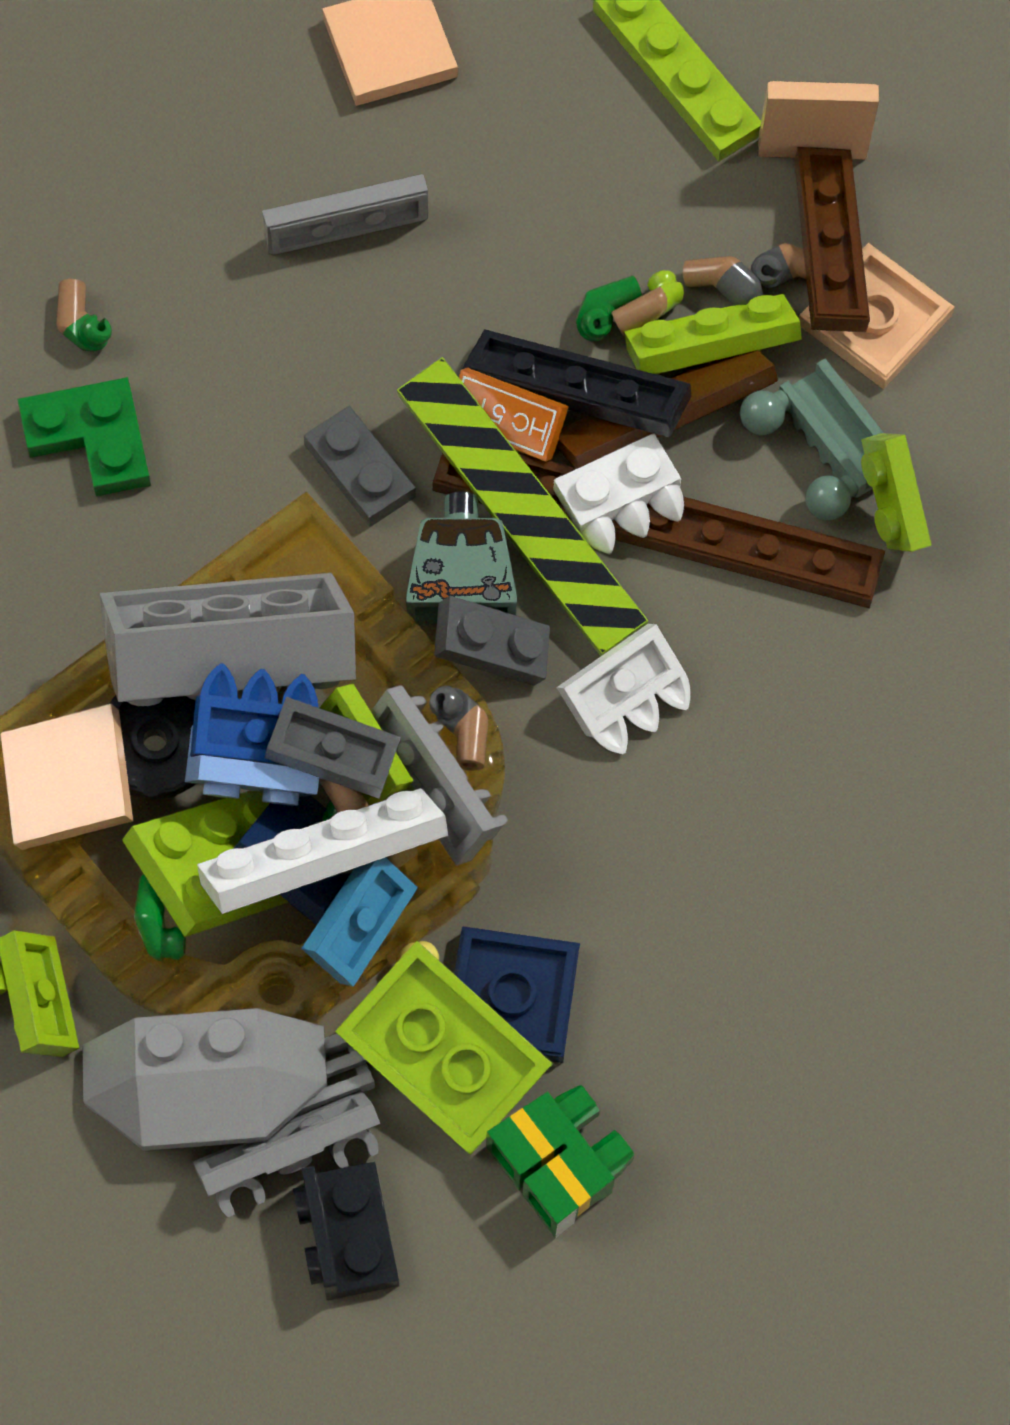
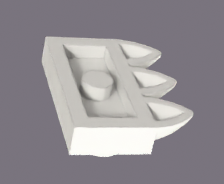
(618, 490)
(625, 685)

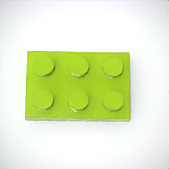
(175, 844)
(443, 1047)

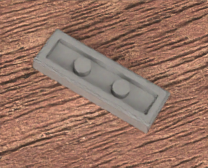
(345, 214)

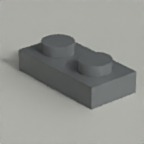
(359, 466)
(492, 640)
(332, 747)

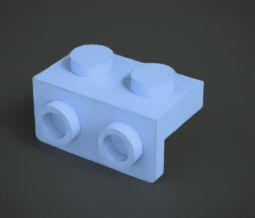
(227, 776)

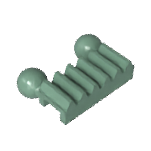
(831, 422)

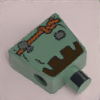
(461, 560)

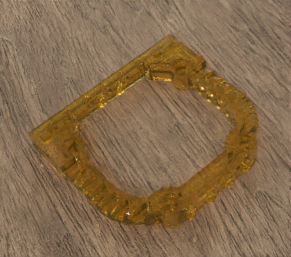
(290, 543)

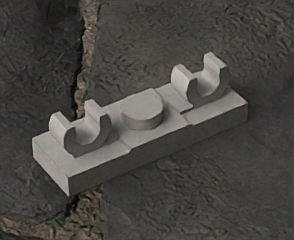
(438, 774)
(289, 1148)

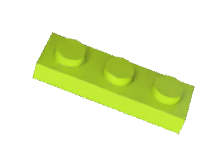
(713, 334)

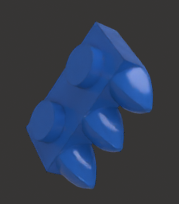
(242, 726)

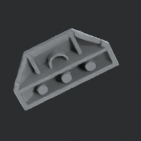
(204, 1076)

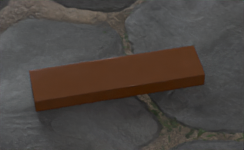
(831, 240)
(712, 388)

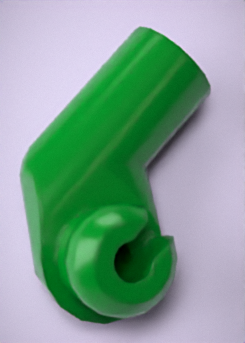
(595, 315)
(150, 920)

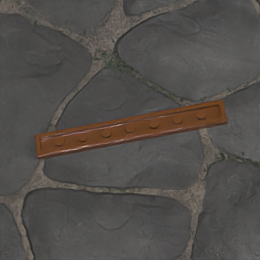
(733, 542)

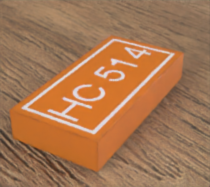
(524, 418)

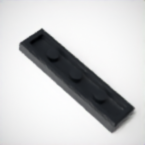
(583, 382)

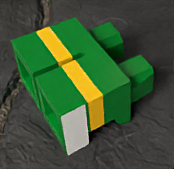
(553, 1161)

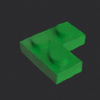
(94, 418)

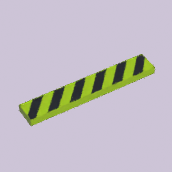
(524, 505)

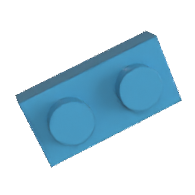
(359, 920)

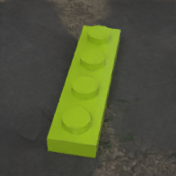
(681, 73)

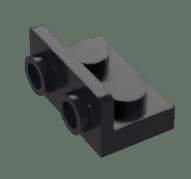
(349, 1230)

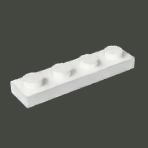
(321, 850)

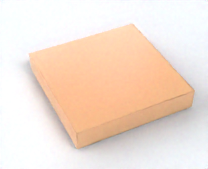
(389, 46)
(817, 117)
(901, 320)
(66, 777)

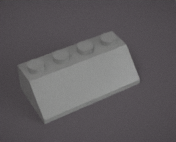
(175, 636)

